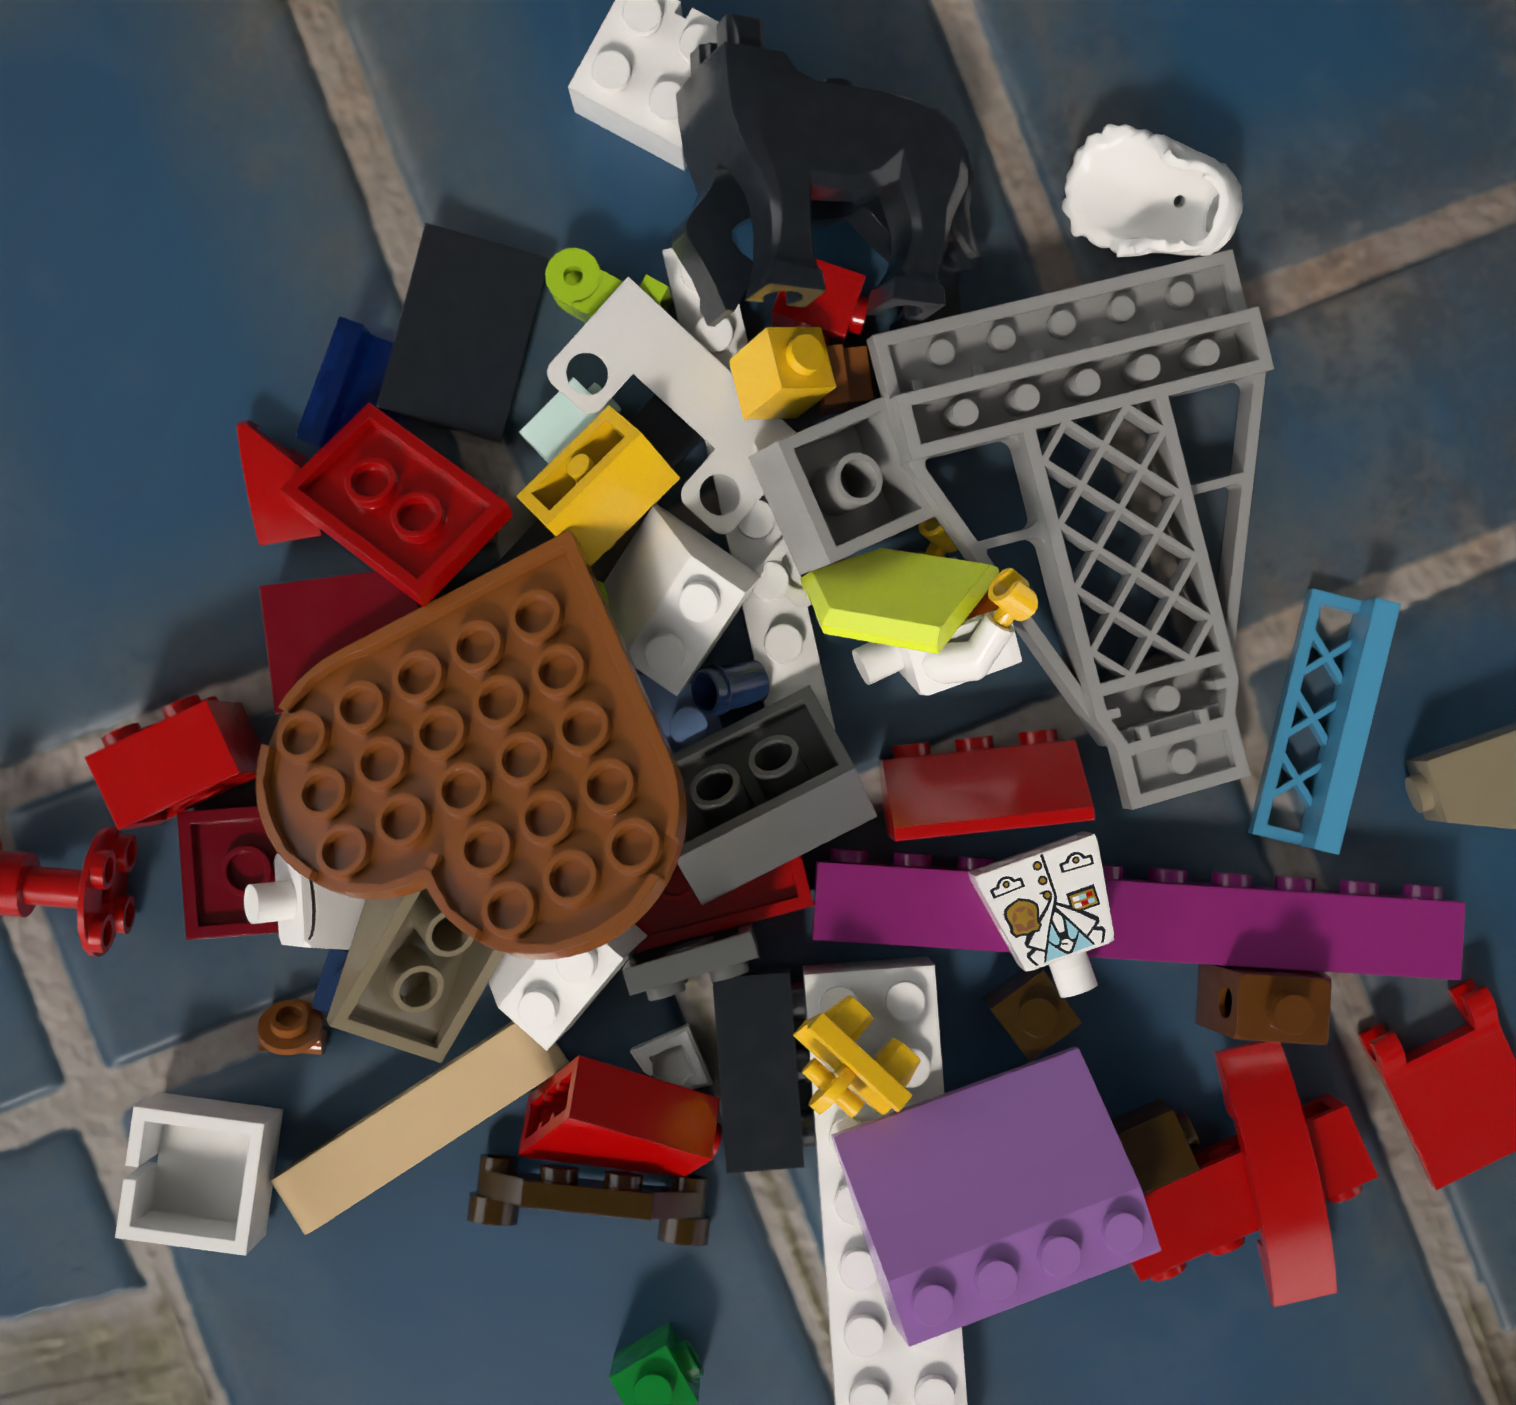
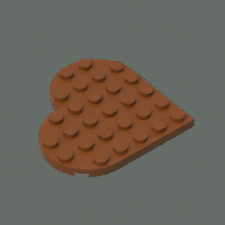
(485, 759)

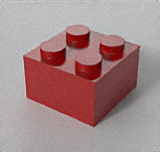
(175, 763)

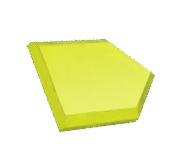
(897, 597)

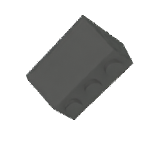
(766, 794)

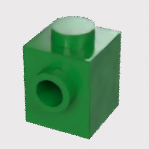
(657, 1370)

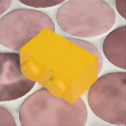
(599, 484)

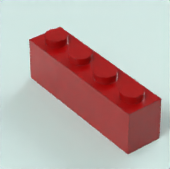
(1215, 1206)

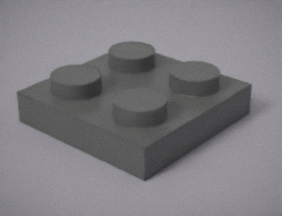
(668, 967)

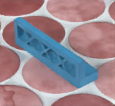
(1346, 726)

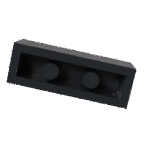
(762, 1070)

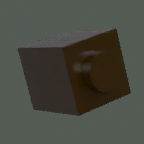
(1031, 1011)
(1157, 1143)

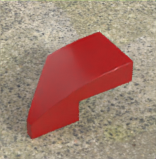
(265, 471)

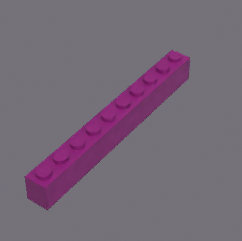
(1158, 917)

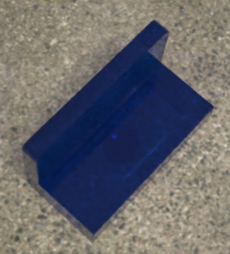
(345, 383)

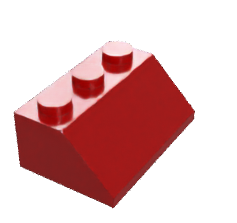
(983, 786)

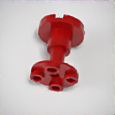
(94, 891)

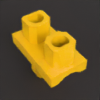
(876, 1079)

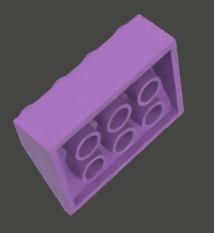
(994, 1195)

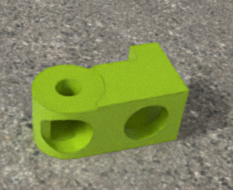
(583, 287)

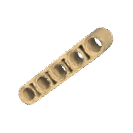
(415, 1125)

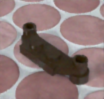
(620, 1195)

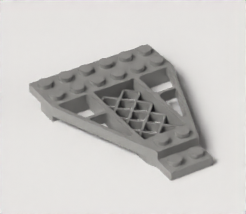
(1074, 359)

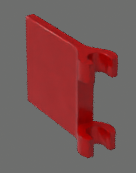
(1454, 1090)

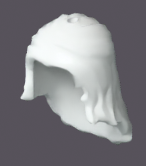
(1126, 190)

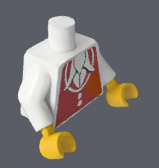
(978, 647)

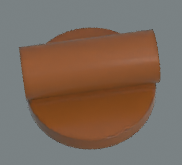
(292, 1029)

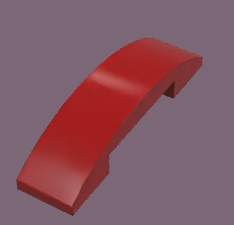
(1279, 1171)

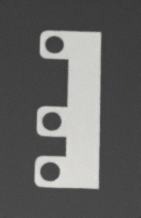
(644, 340)

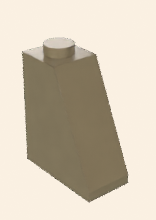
(1467, 781)

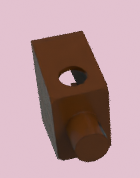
(1265, 1003)

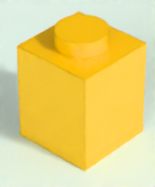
(782, 373)

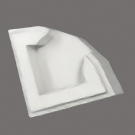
(674, 1059)

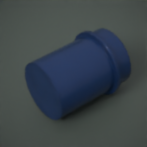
(729, 686)

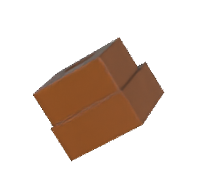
(851, 377)

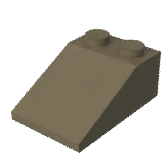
(410, 977)

